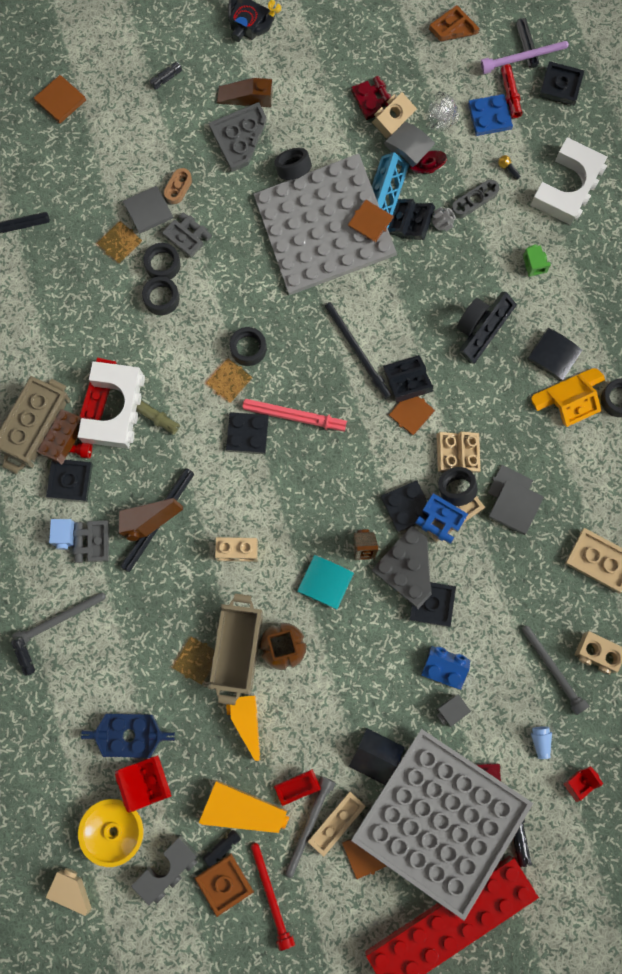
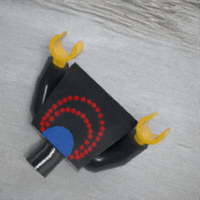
(250, 18)

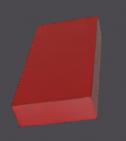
(297, 787)

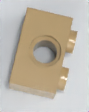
(401, 106)

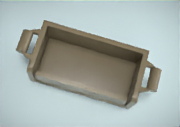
(30, 421)
(236, 649)

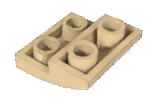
(458, 451)

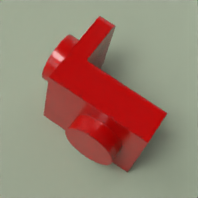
(583, 783)

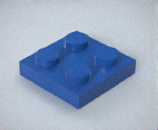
(490, 115)

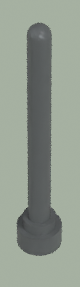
(27, 635)
(578, 704)
(326, 786)

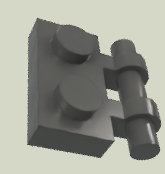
(183, 238)
(97, 541)

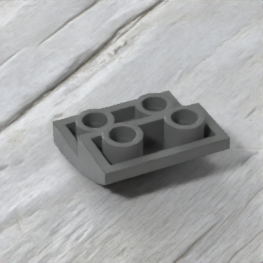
(410, 143)
(148, 209)
(516, 507)

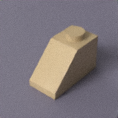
(69, 891)

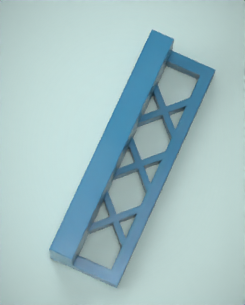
(382, 181)

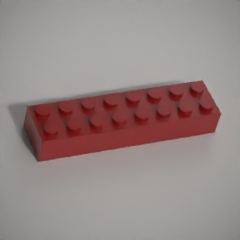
(441, 933)

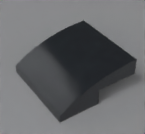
(411, 219)
(554, 354)
(408, 378)

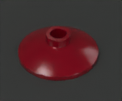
(430, 162)

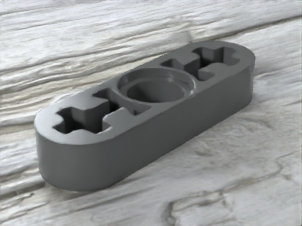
(478, 191)

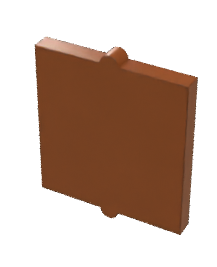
(370, 221)
(412, 414)
(360, 860)

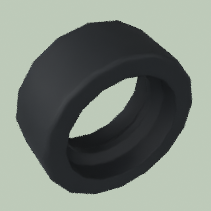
(293, 163)
(162, 248)
(160, 282)
(472, 316)
(248, 332)
(608, 406)
(455, 474)

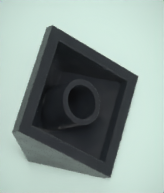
(376, 756)

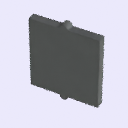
(506, 473)

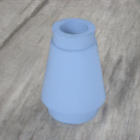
(542, 741)

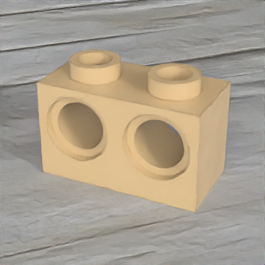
(236, 549)
(601, 648)

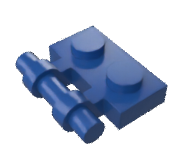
(446, 514)

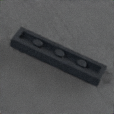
(488, 327)

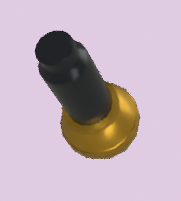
(505, 162)

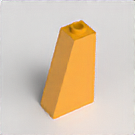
(240, 810)

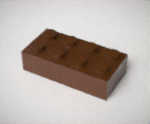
(60, 437)

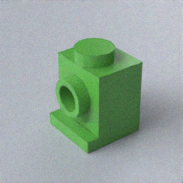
(535, 260)

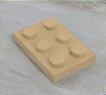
(597, 559)

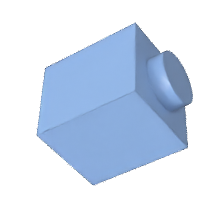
(62, 533)

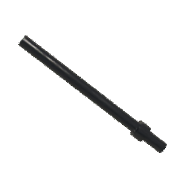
(377, 380)

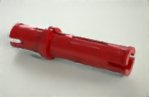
(513, 98)

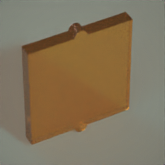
(119, 242)
(229, 380)
(195, 660)

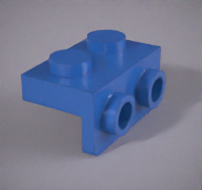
(446, 667)

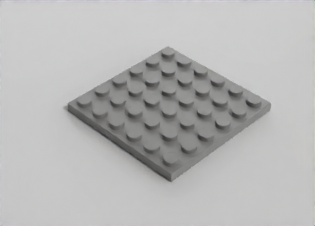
(311, 220)
(442, 823)

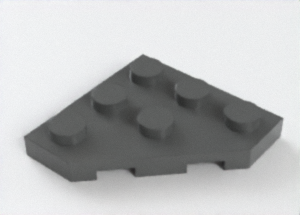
(239, 134)
(407, 567)

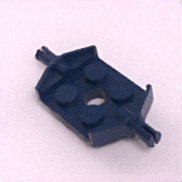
(111, 738)

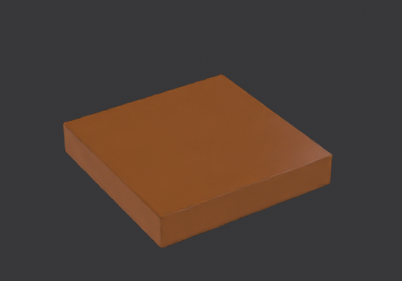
(60, 99)
(224, 885)

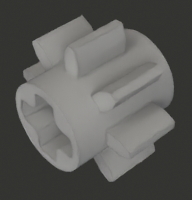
(443, 219)

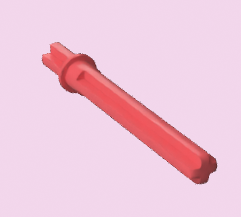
(295, 415)

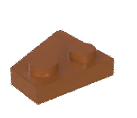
(453, 25)

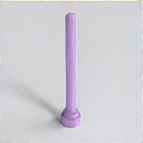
(489, 64)

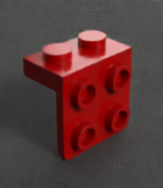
(142, 784)

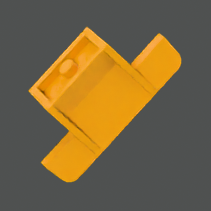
(573, 397)

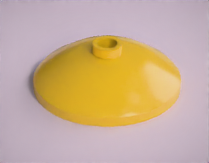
(98, 842)

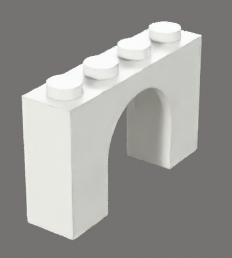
(587, 165)
(116, 431)

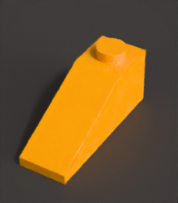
(246, 722)

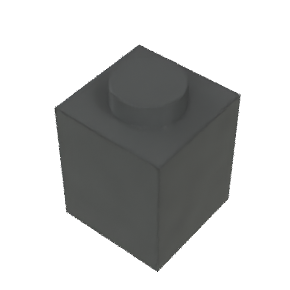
(452, 711)

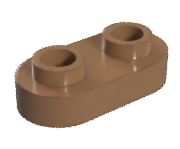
(176, 187)

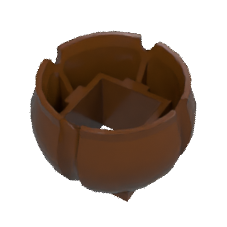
(290, 660)

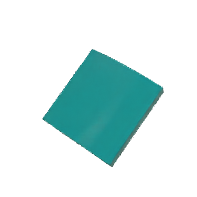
(325, 582)

